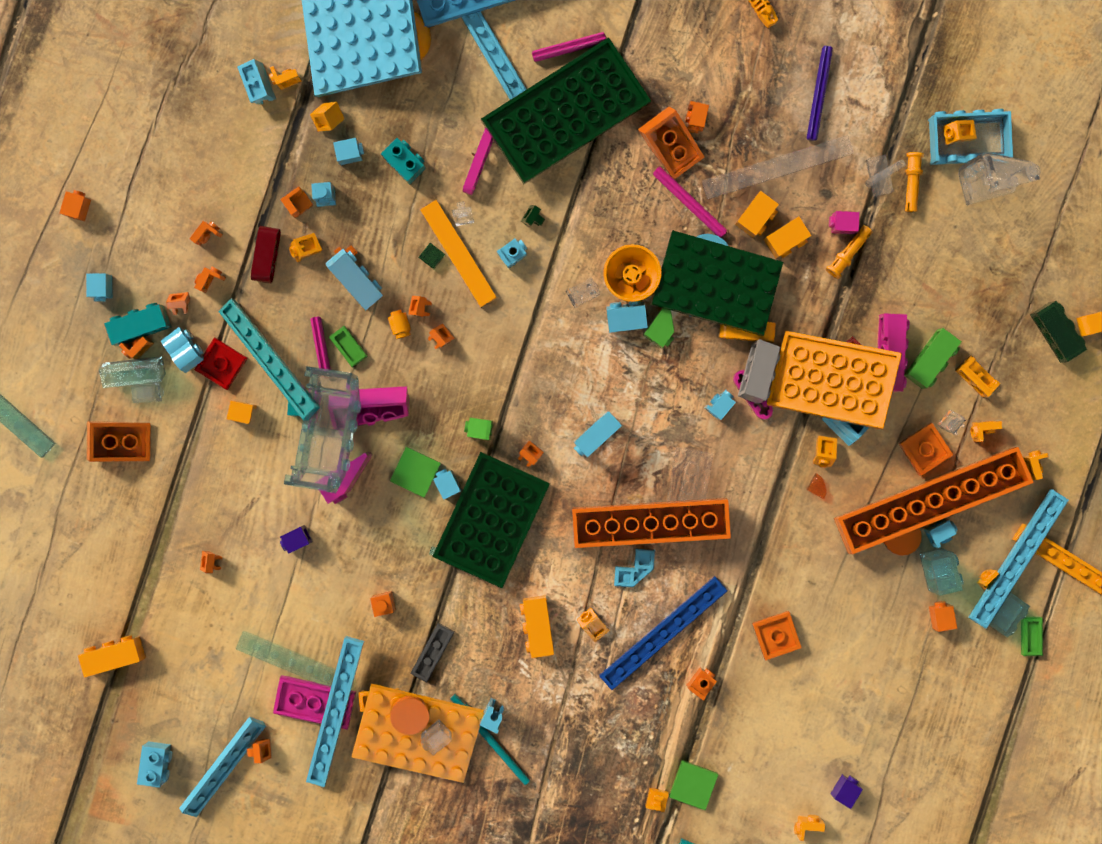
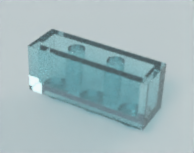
(132, 372)

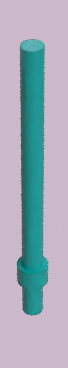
(497, 748)

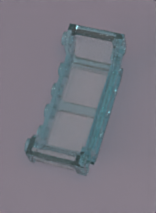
(328, 434)

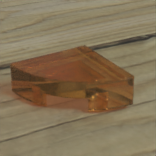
(817, 486)

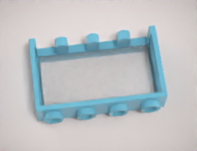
(992, 134)

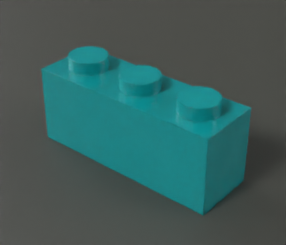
(137, 324)

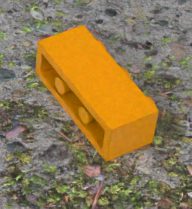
(537, 626)
(111, 655)

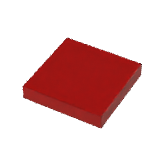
(221, 363)

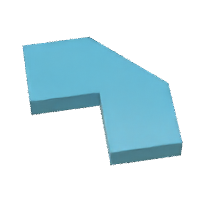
(632, 575)

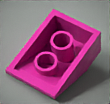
(352, 475)

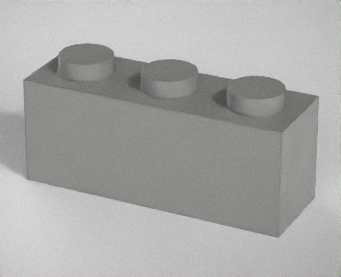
(759, 371)

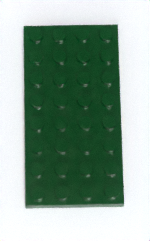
(565, 110)

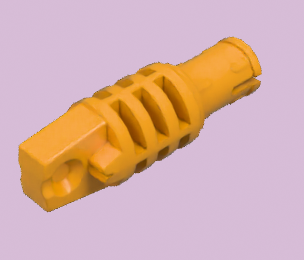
(764, 12)

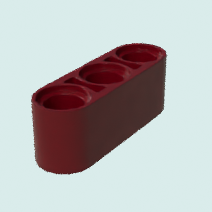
(265, 254)

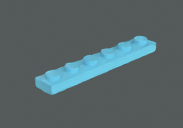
(222, 767)

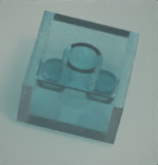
(941, 571)

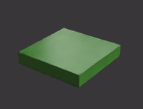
(415, 472)
(693, 785)

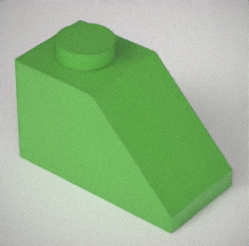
(661, 329)
(479, 428)

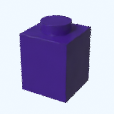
(295, 539)
(846, 790)

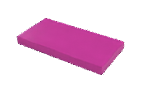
(306, 700)

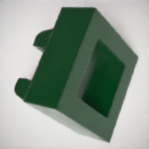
(532, 216)

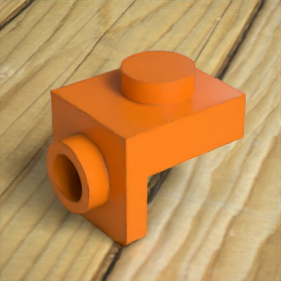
(204, 279)

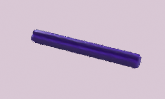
(819, 93)

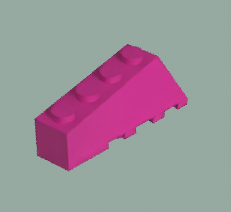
(893, 338)
(382, 404)

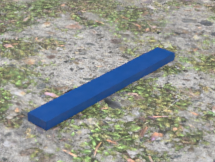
(663, 633)

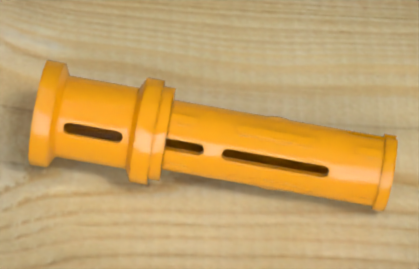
(913, 172)
(844, 259)

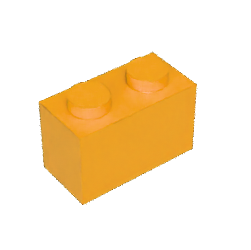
(757, 214)
(787, 237)

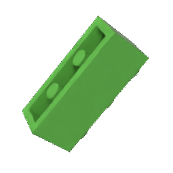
(933, 358)

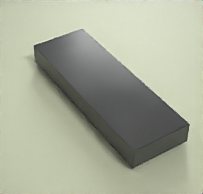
(432, 652)

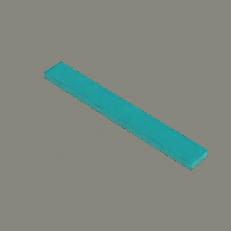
(269, 360)

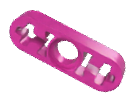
(756, 409)

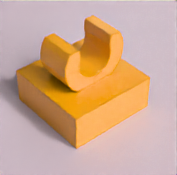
(657, 799)

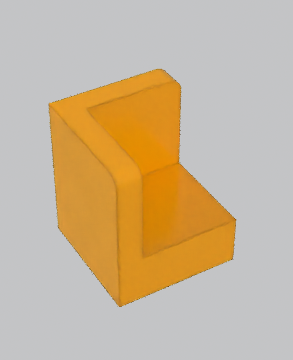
(327, 116)
(240, 411)

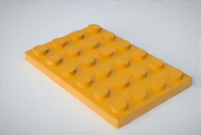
(834, 379)
(383, 744)

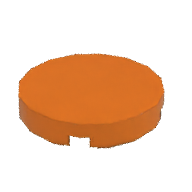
(905, 543)
(409, 715)

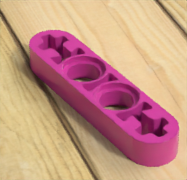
(478, 163)

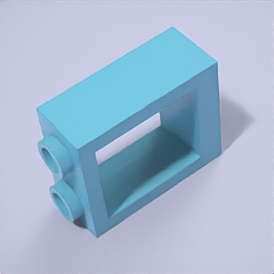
(596, 434)

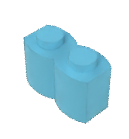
(182, 349)

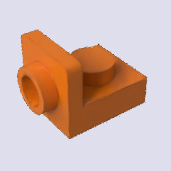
(203, 232)
(139, 347)

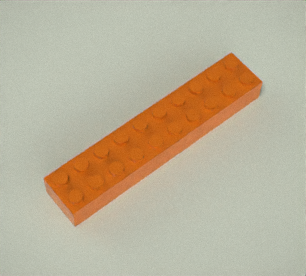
(933, 500)

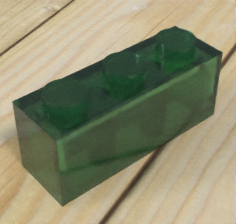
(1059, 331)

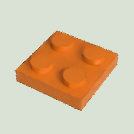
(925, 449)
(776, 635)

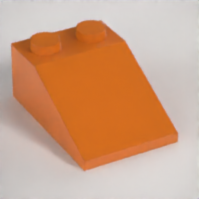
(671, 142)
(118, 441)

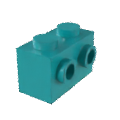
(403, 160)

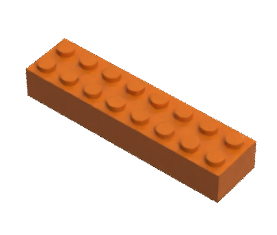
(651, 522)

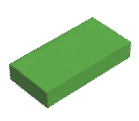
(348, 346)
(1032, 636)

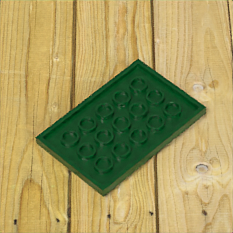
(717, 283)
(491, 520)

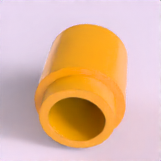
(399, 324)

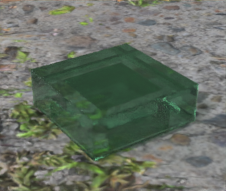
(431, 256)

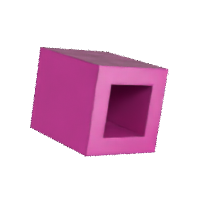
(844, 222)

